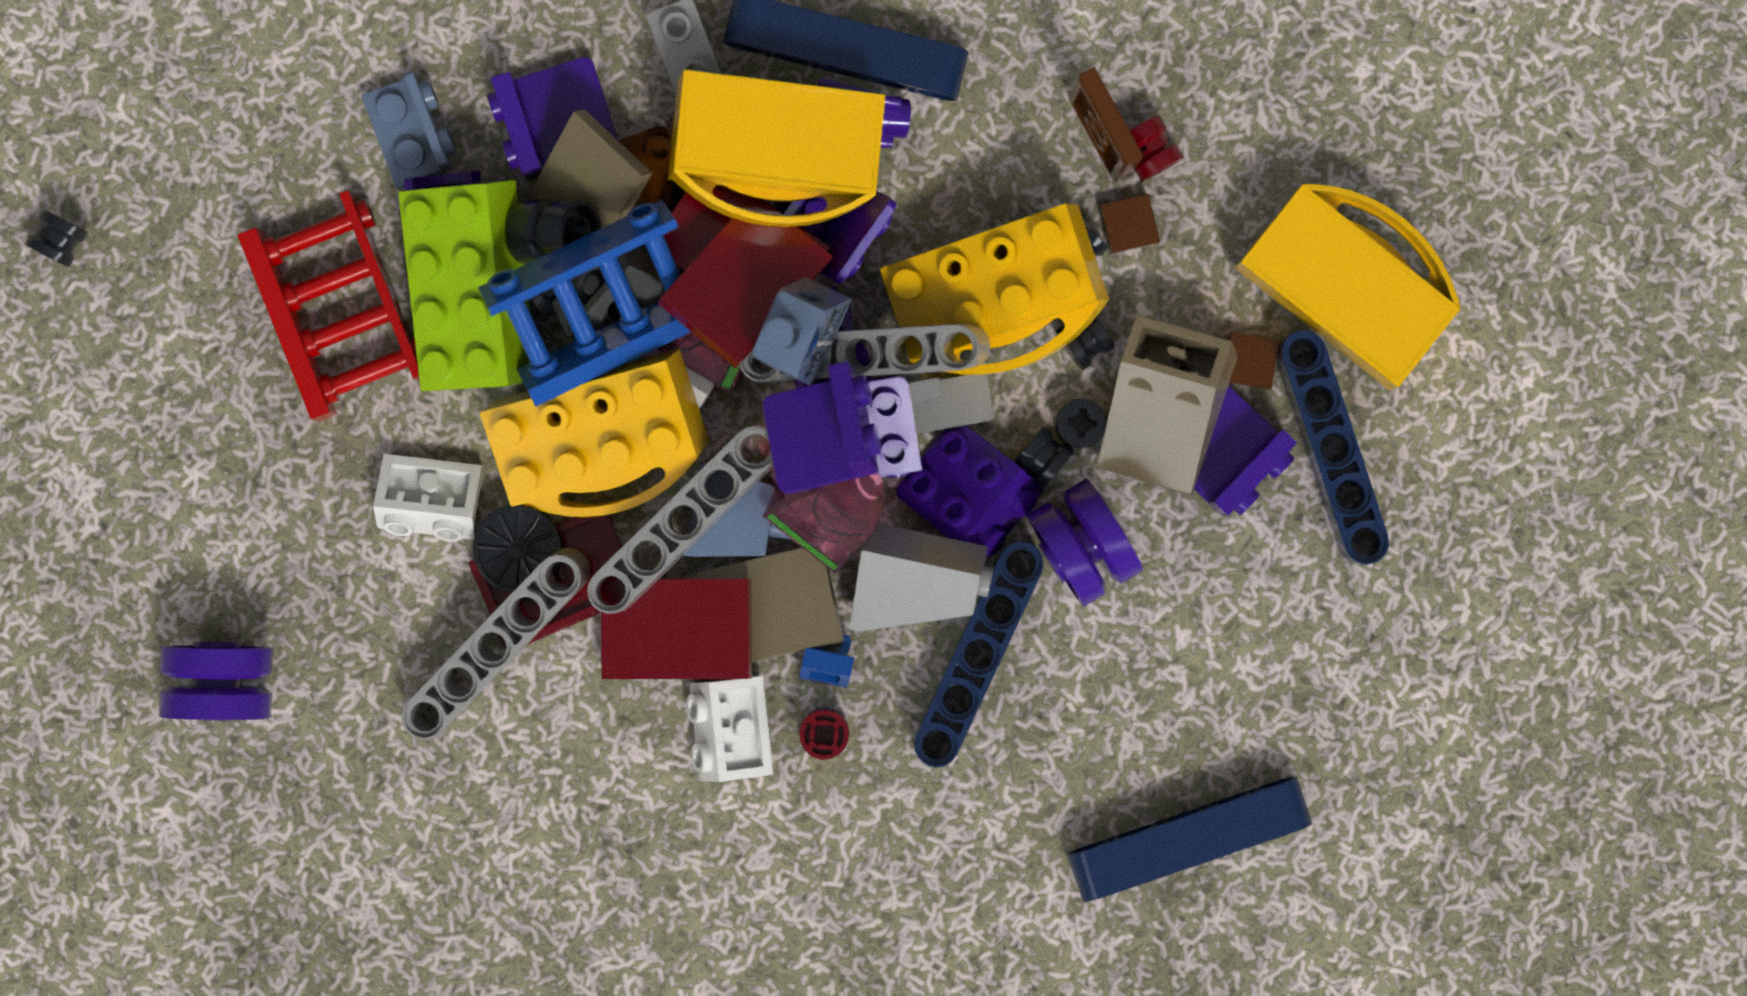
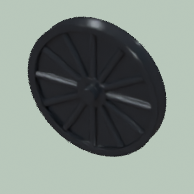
(513, 545)

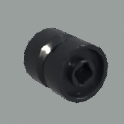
(544, 226)

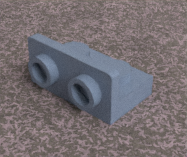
(408, 129)

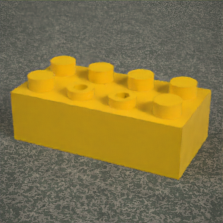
(775, 144)
(1353, 281)
(1004, 282)
(598, 437)

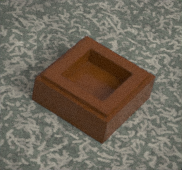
(1129, 224)
(1255, 360)

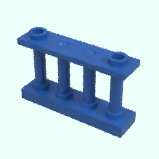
(592, 350)

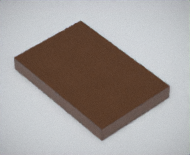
(1105, 125)

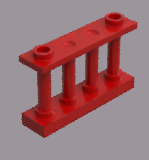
(285, 299)

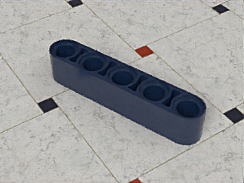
(846, 47)
(1350, 465)
(978, 679)
(1189, 839)

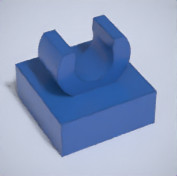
(828, 666)

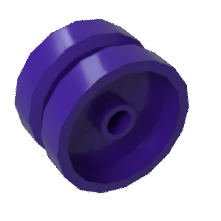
(1078, 546)
(215, 681)

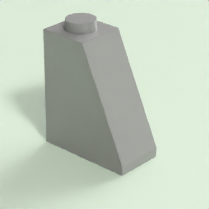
(916, 579)

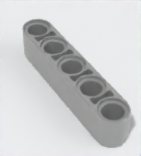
(889, 352)
(660, 527)
(476, 656)

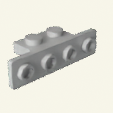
(949, 401)

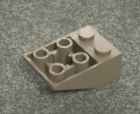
(1166, 404)

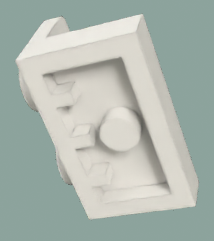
(427, 497)
(730, 729)

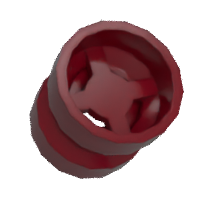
(1155, 147)
(826, 727)

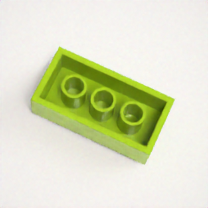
(451, 248)

